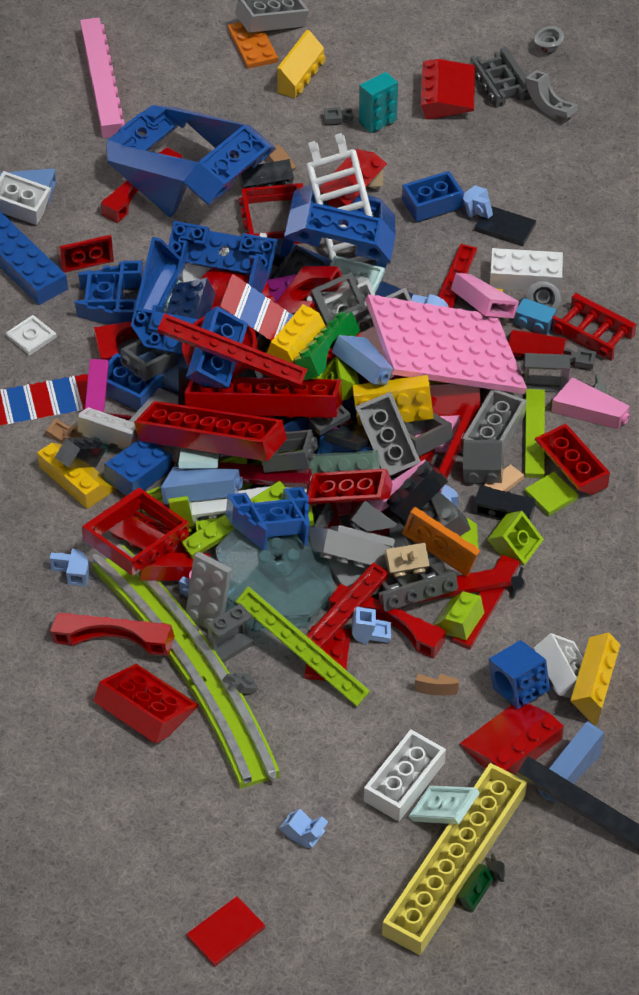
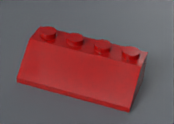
(371, 167)
(574, 459)
(350, 486)
(142, 532)

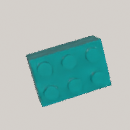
(378, 102)

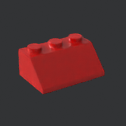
(85, 253)
(529, 342)

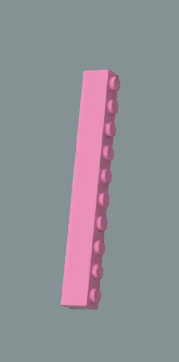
(101, 76)

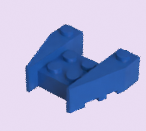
(106, 291)
(270, 518)

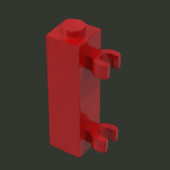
(169, 567)

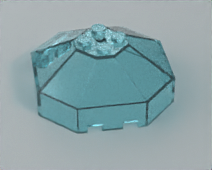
(294, 587)

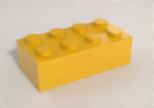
(410, 395)

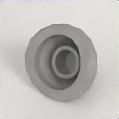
(549, 38)
(544, 293)

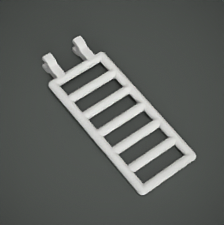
(360, 186)

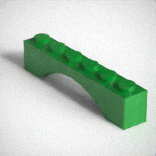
(316, 352)

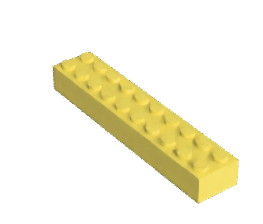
(453, 860)

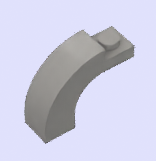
(545, 98)

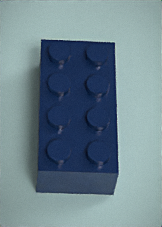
(191, 298)

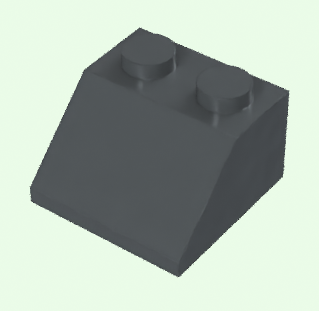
(483, 461)
(368, 518)

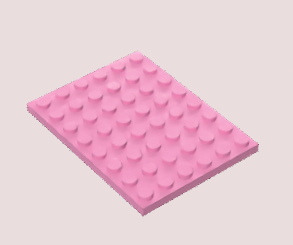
(445, 344)

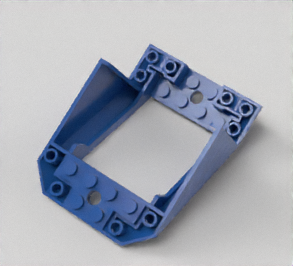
(166, 177)
(312, 221)
(199, 247)

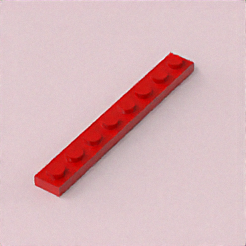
(231, 350)

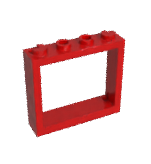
(265, 194)
(122, 509)

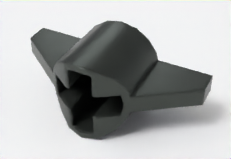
(599, 385)
(497, 869)

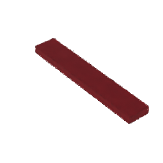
(255, 475)

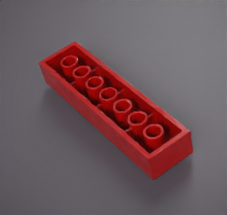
(270, 397)
(211, 430)

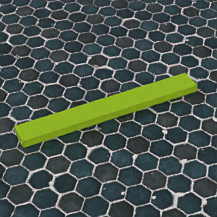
(303, 646)

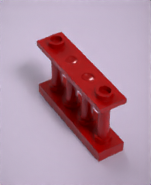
(599, 314)

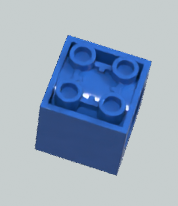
(519, 674)

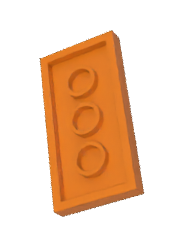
(253, 46)
(441, 541)

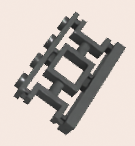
(505, 87)
(417, 587)

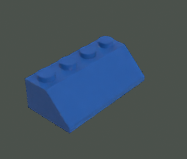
(208, 368)

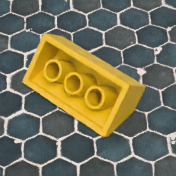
(300, 65)
(296, 334)
(82, 483)
(595, 675)

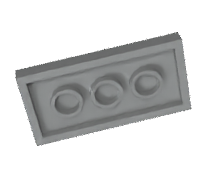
(207, 589)

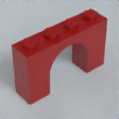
(306, 280)
(111, 336)

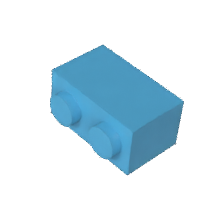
(534, 316)

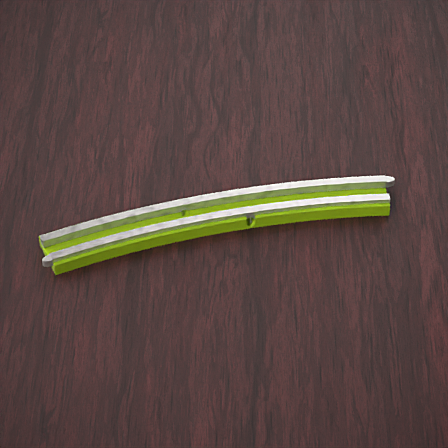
(200, 669)

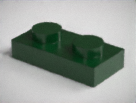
(475, 887)

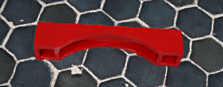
(117, 203)
(74, 629)
(423, 635)

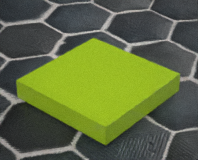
(551, 493)

